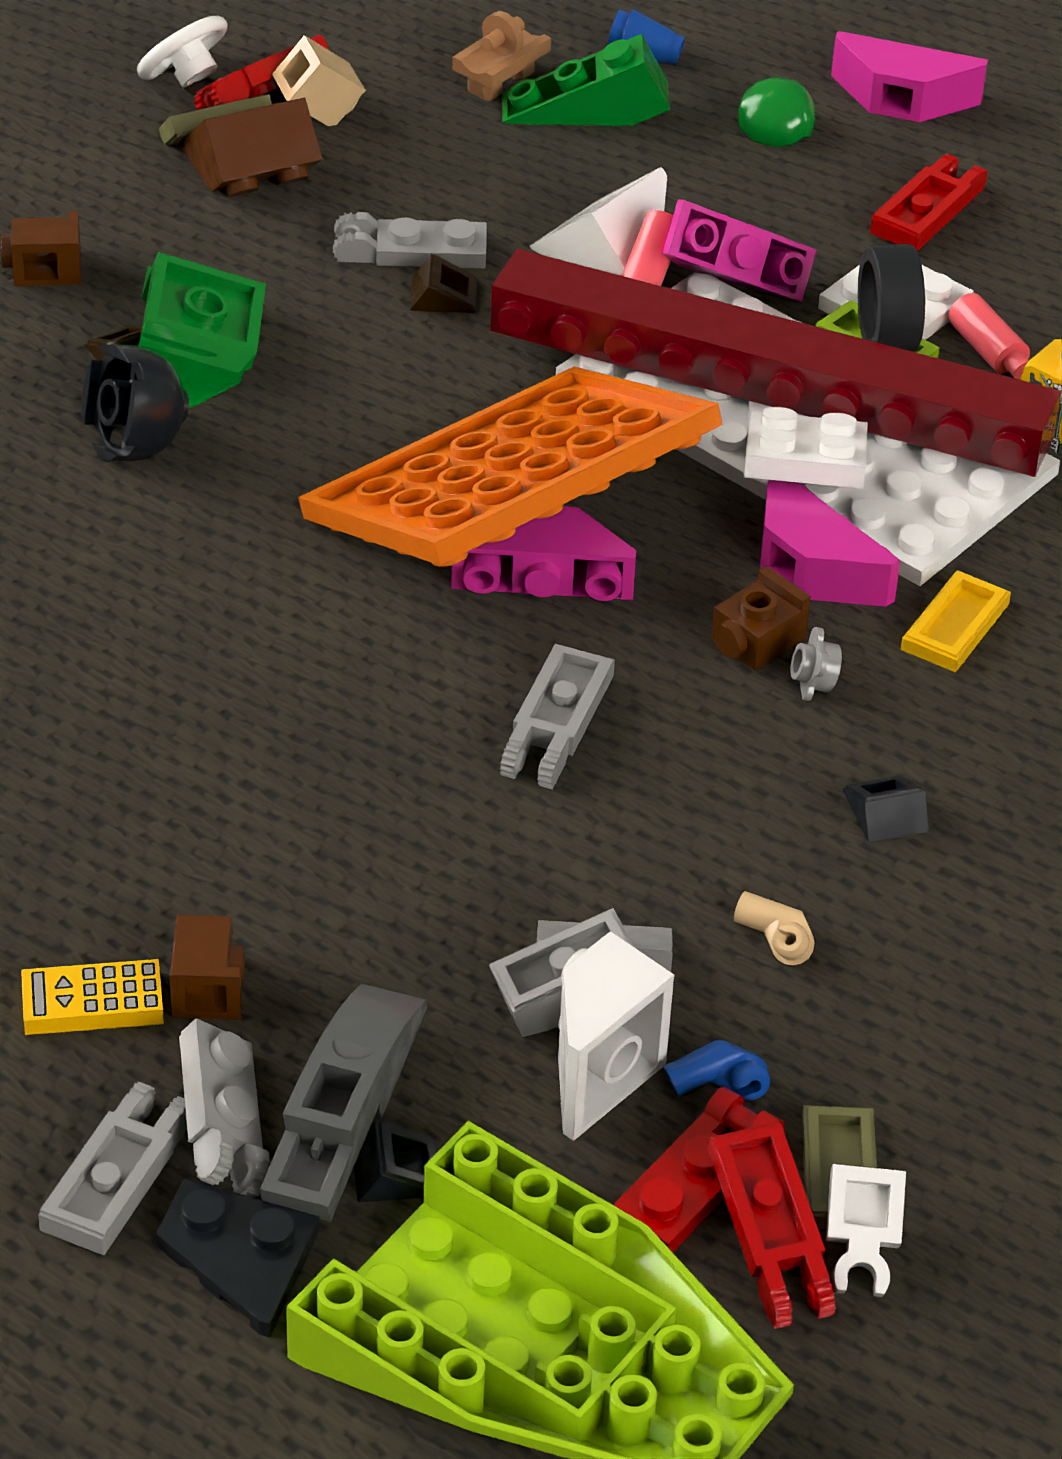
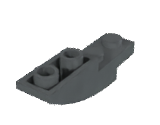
(338, 1097)

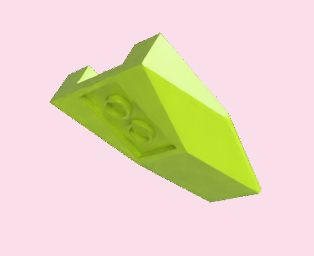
(538, 1320)

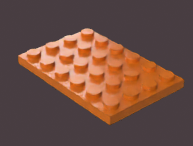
(510, 464)

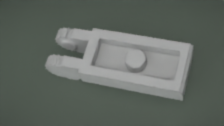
(409, 241)
(557, 711)
(222, 1107)
(113, 1171)

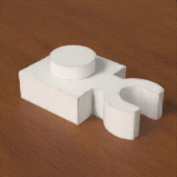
(865, 1215)

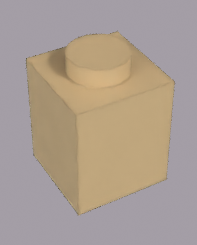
(322, 79)

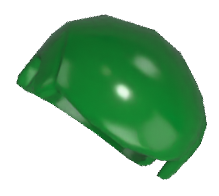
(777, 112)

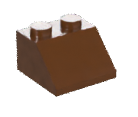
(254, 146)

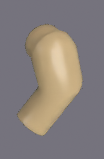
(783, 927)

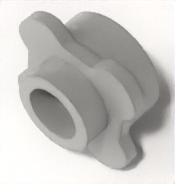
(816, 664)

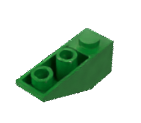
(606, 88)

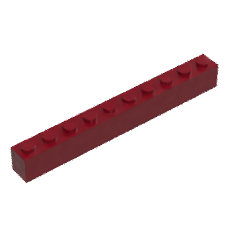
(775, 361)

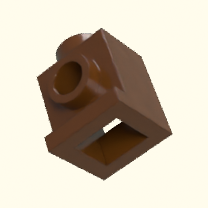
(43, 250)
(761, 620)
(206, 968)

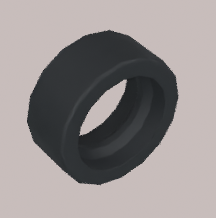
(891, 296)

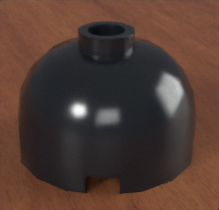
(134, 391)

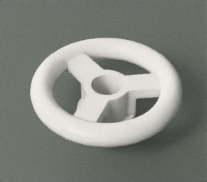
(186, 52)

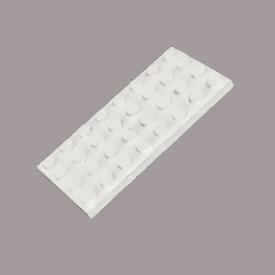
(913, 497)

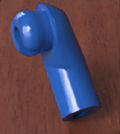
(722, 1065)

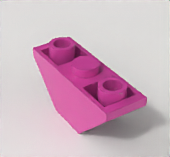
(906, 78)
(737, 252)
(824, 550)
(552, 557)

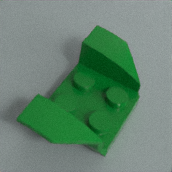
(201, 323)

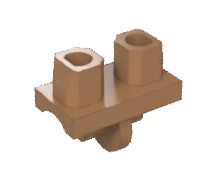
(501, 54)

